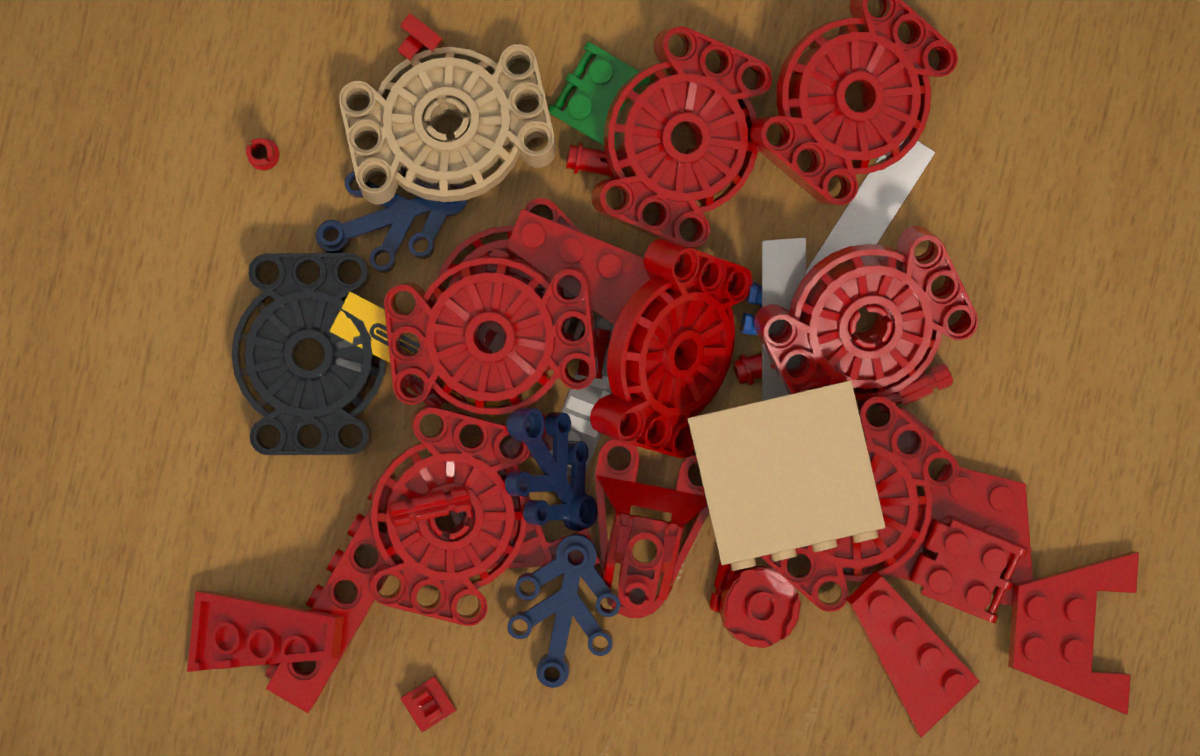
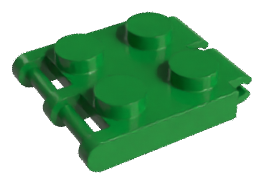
(594, 93)

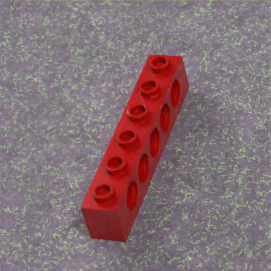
(304, 688)

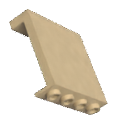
(787, 475)

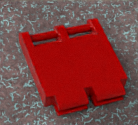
(967, 567)

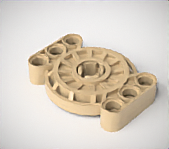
(442, 85)

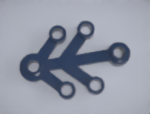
(398, 213)
(577, 507)
(566, 603)

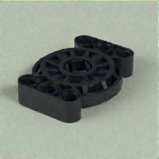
(298, 393)

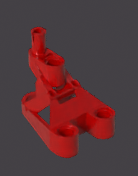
(640, 579)

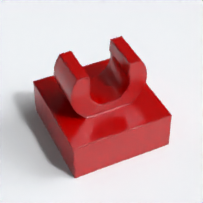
(419, 37)
(428, 703)

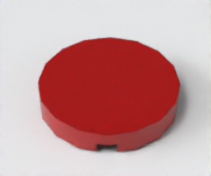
(759, 607)

